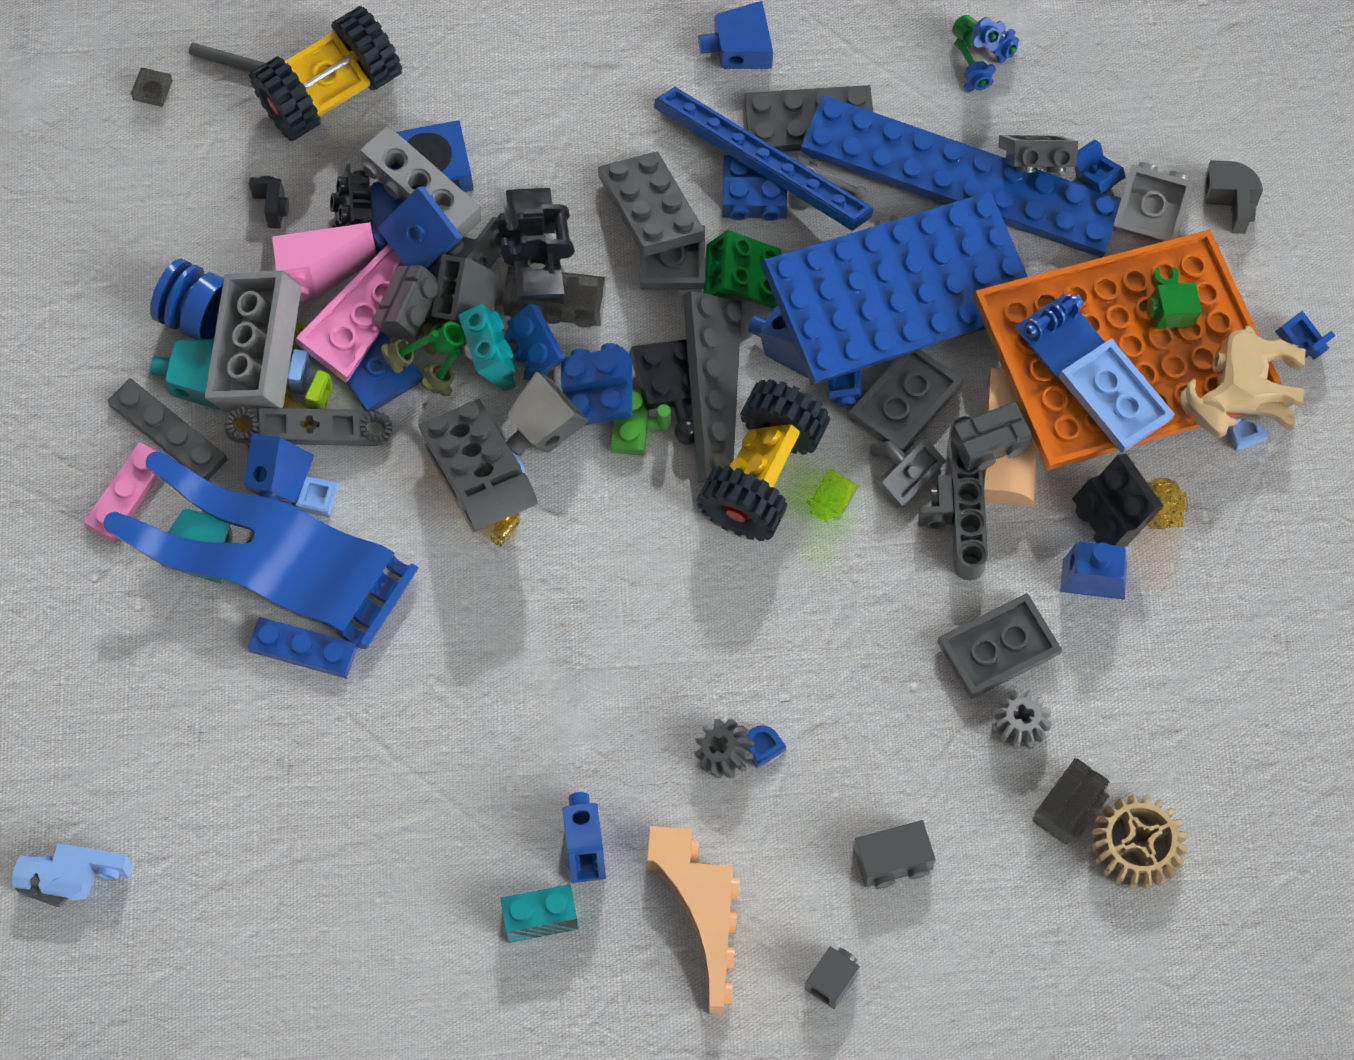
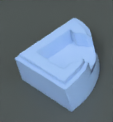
(1246, 434)

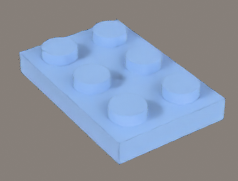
(1116, 395)

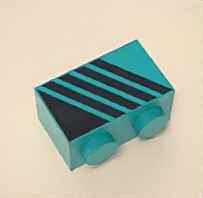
(539, 913)

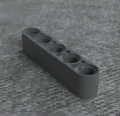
(967, 513)

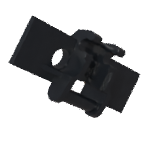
(524, 242)

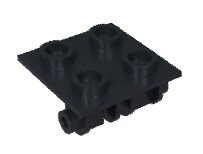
(352, 199)

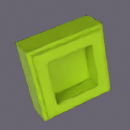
(319, 391)

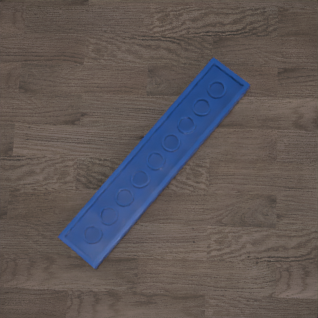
(957, 171)

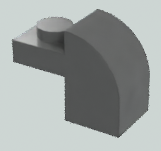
(1235, 186)

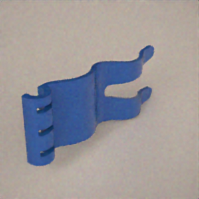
(288, 562)

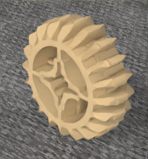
(1163, 827)

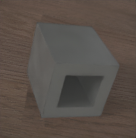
(832, 976)

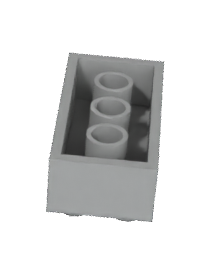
(253, 340)

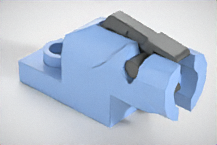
(68, 874)

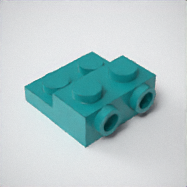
(488, 346)

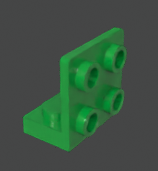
(736, 268)

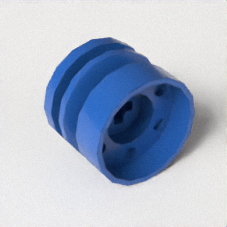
(187, 299)

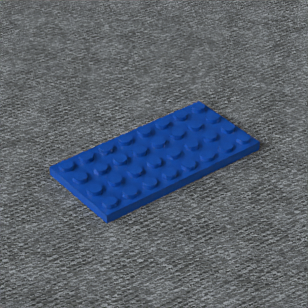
(892, 286)

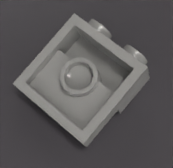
(1153, 202)

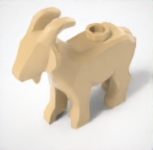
(1244, 383)

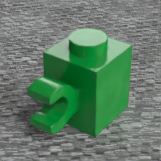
(1173, 302)

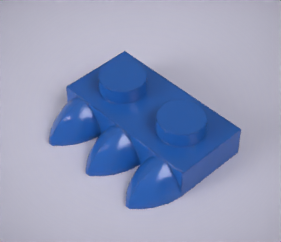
(534, 342)

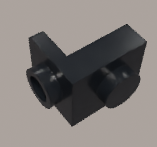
(276, 203)

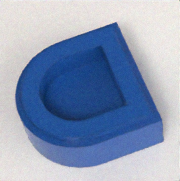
(767, 745)

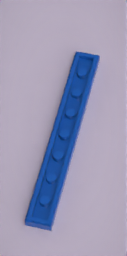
(764, 158)

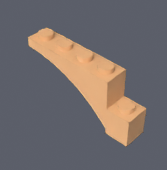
(705, 896)

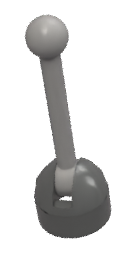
(859, 192)

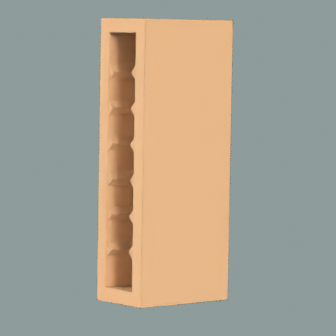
(1009, 479)

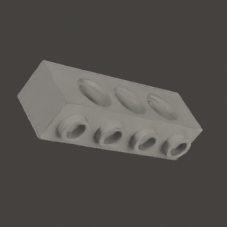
(390, 149)

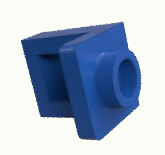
(1096, 169)
(1303, 333)
(846, 389)

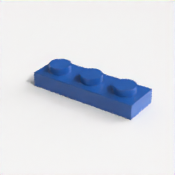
(302, 647)

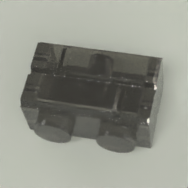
(1071, 801)

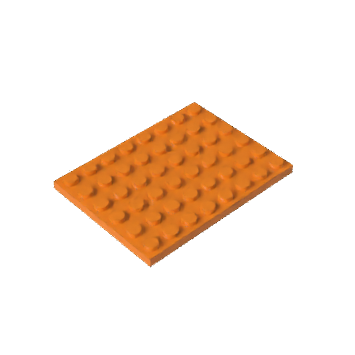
(1115, 306)

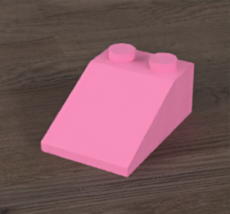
(324, 256)

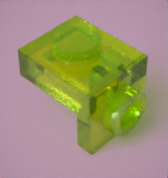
(832, 496)

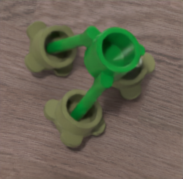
(439, 338)

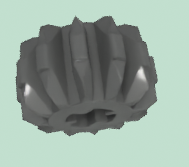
(711, 751)

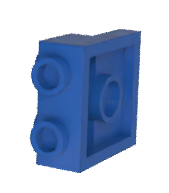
(750, 193)
(599, 382)

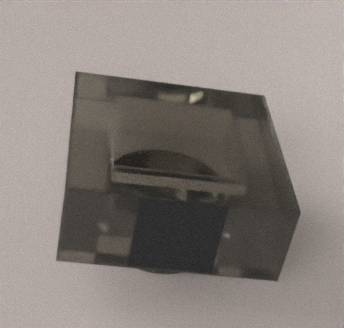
(151, 87)

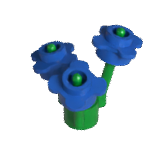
(985, 34)

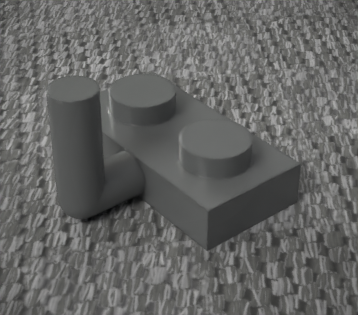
(910, 468)

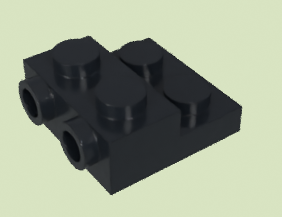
(1117, 503)

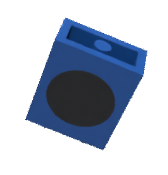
(444, 148)

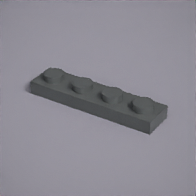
(167, 429)

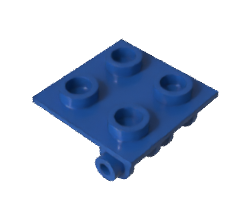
(1059, 333)

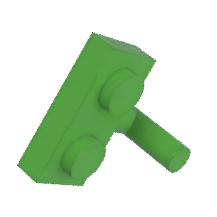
(631, 433)

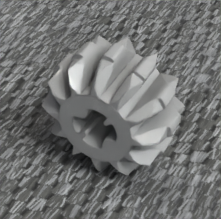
(1015, 728)

